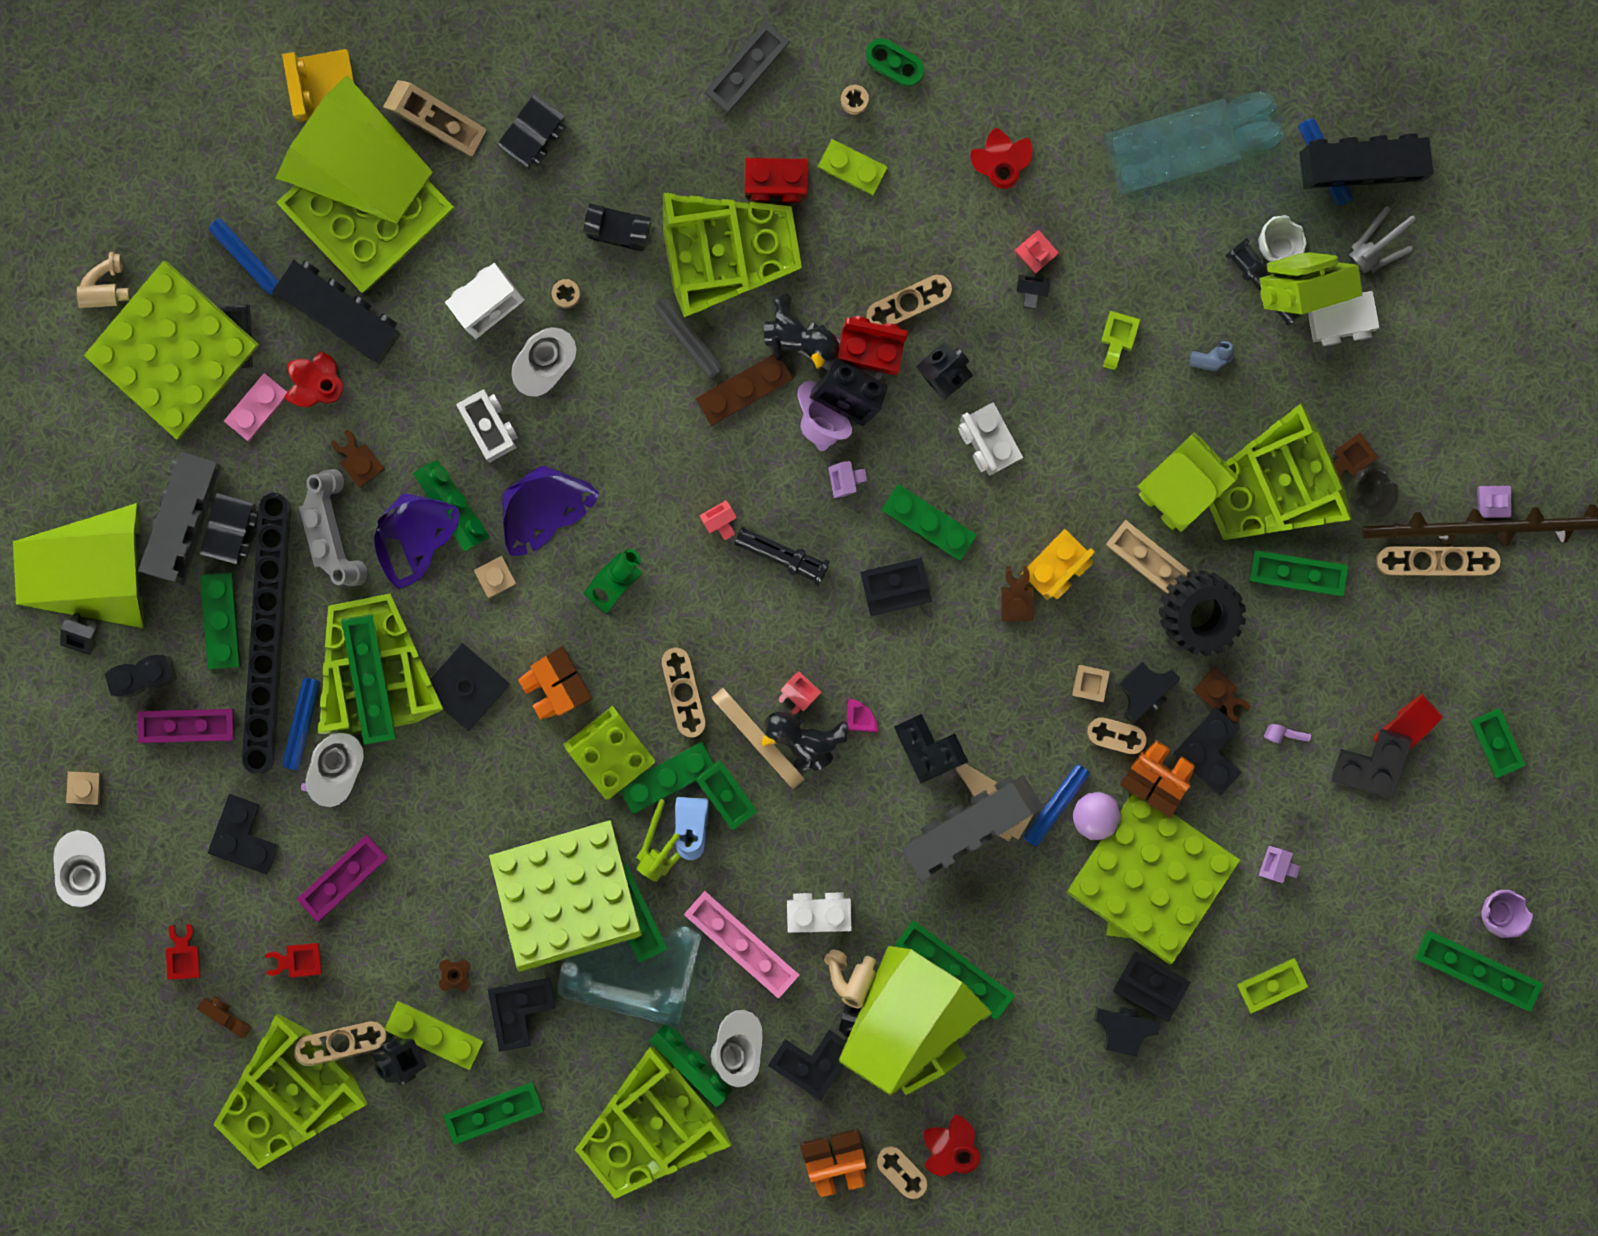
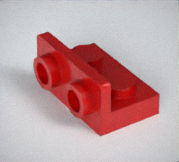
(776, 179)
(872, 345)

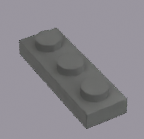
(747, 67)

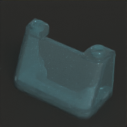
(618, 983)

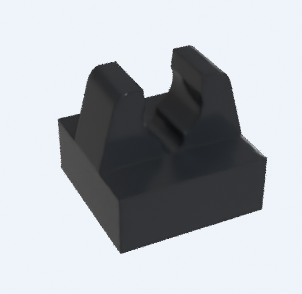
(1032, 287)
(78, 636)

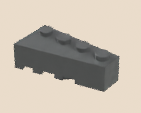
(180, 518)
(972, 826)

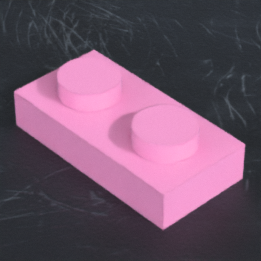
(256, 407)

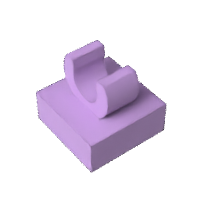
(844, 479)
(1494, 501)
(1278, 865)

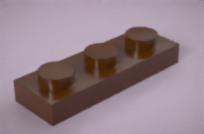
(744, 389)

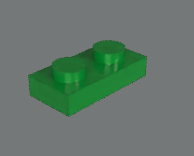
(1497, 743)
(725, 795)

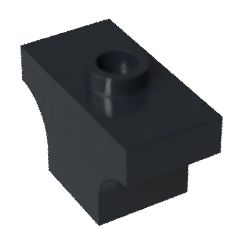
(1146, 690)
(1125, 1029)

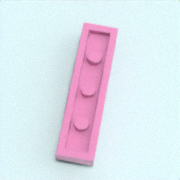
(741, 944)

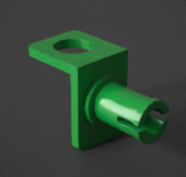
(615, 579)

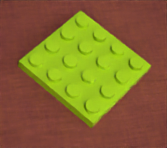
(360, 242)
(171, 350)
(1153, 878)
(564, 895)

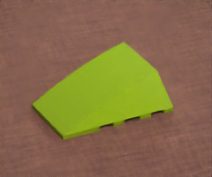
(355, 156)
(725, 247)
(1282, 482)
(83, 568)
(407, 681)
(908, 1020)
(283, 1101)
(651, 1128)

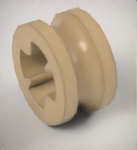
(864, 97)
(563, 302)

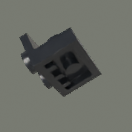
(850, 392)

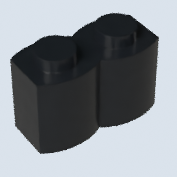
(532, 132)
(229, 529)
(132, 679)

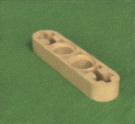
(1437, 558)
(755, 735)

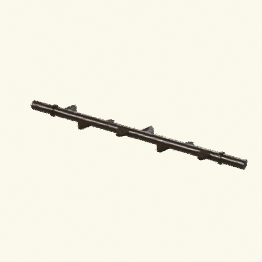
(1476, 524)

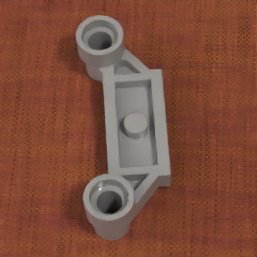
(323, 532)

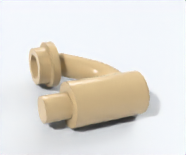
(106, 295)
(857, 988)

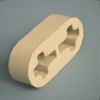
(1115, 743)
(896, 1178)

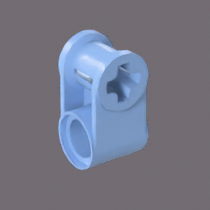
(691, 822)

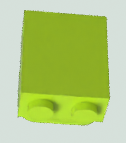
(1309, 283)
(1186, 482)

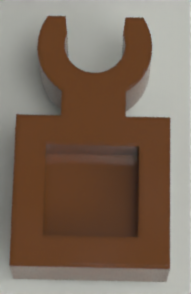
(1354, 455)
(360, 462)
(1017, 599)
(1218, 691)
(218, 1011)

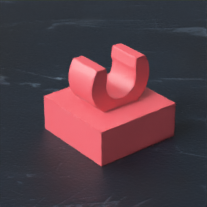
(1036, 252)
(719, 519)
(800, 692)

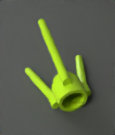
(656, 863)

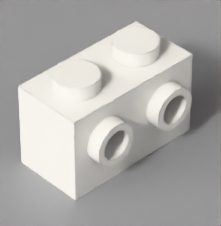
(484, 300)
(1348, 318)
(486, 425)
(819, 914)

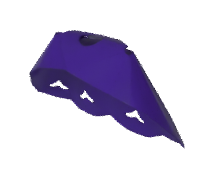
(539, 504)
(415, 526)

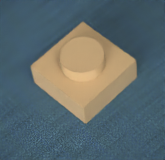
(495, 577)
(1090, 683)
(83, 788)

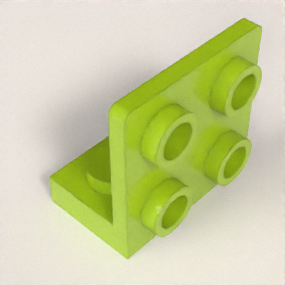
(609, 753)

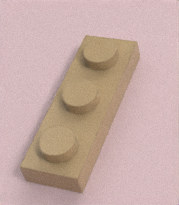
(1146, 556)

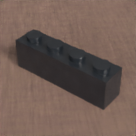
(1366, 161)
(336, 311)

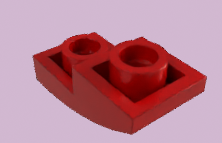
(1414, 720)

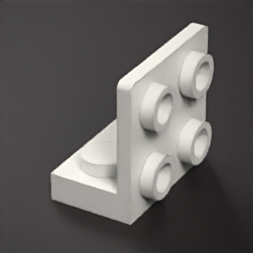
(990, 439)

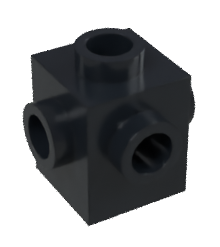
(945, 370)
(398, 1060)

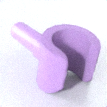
(1276, 733)

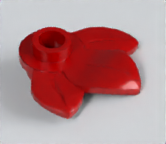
(1002, 154)
(310, 378)
(946, 1146)

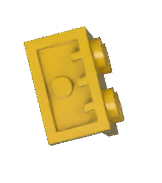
(312, 78)
(1057, 564)

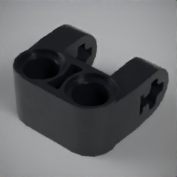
(616, 227)

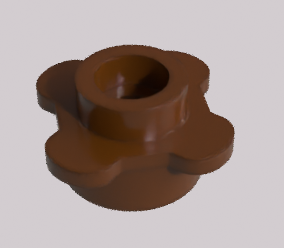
(448, 981)

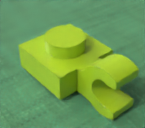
(1119, 335)

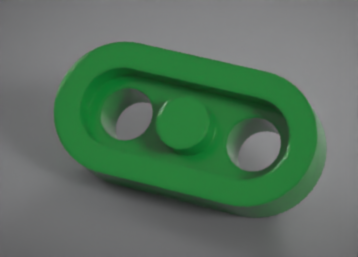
(896, 60)

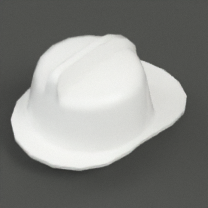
(543, 361)
(334, 769)
(79, 868)
(738, 1048)

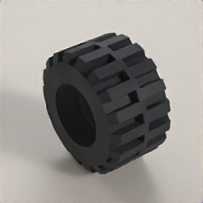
(1218, 629)

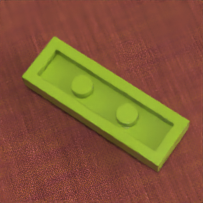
(434, 1035)

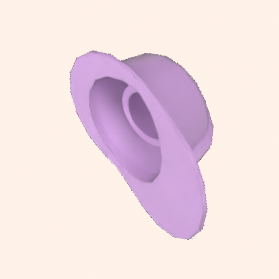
(820, 423)

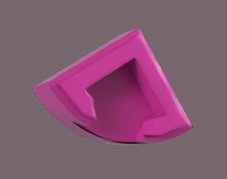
(860, 717)

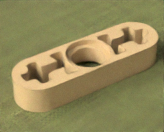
(927, 286)
(670, 671)
(314, 1041)

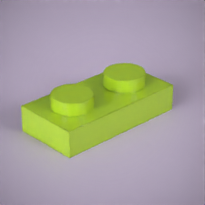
(852, 167)
(1272, 985)

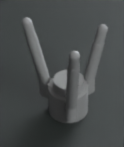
(1368, 254)

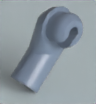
(1215, 359)

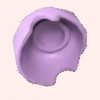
(1096, 815)
(1506, 914)

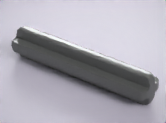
(688, 337)

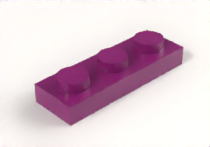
(186, 725)
(342, 878)

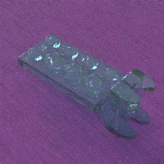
(1192, 141)

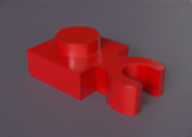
(183, 959)
(300, 960)

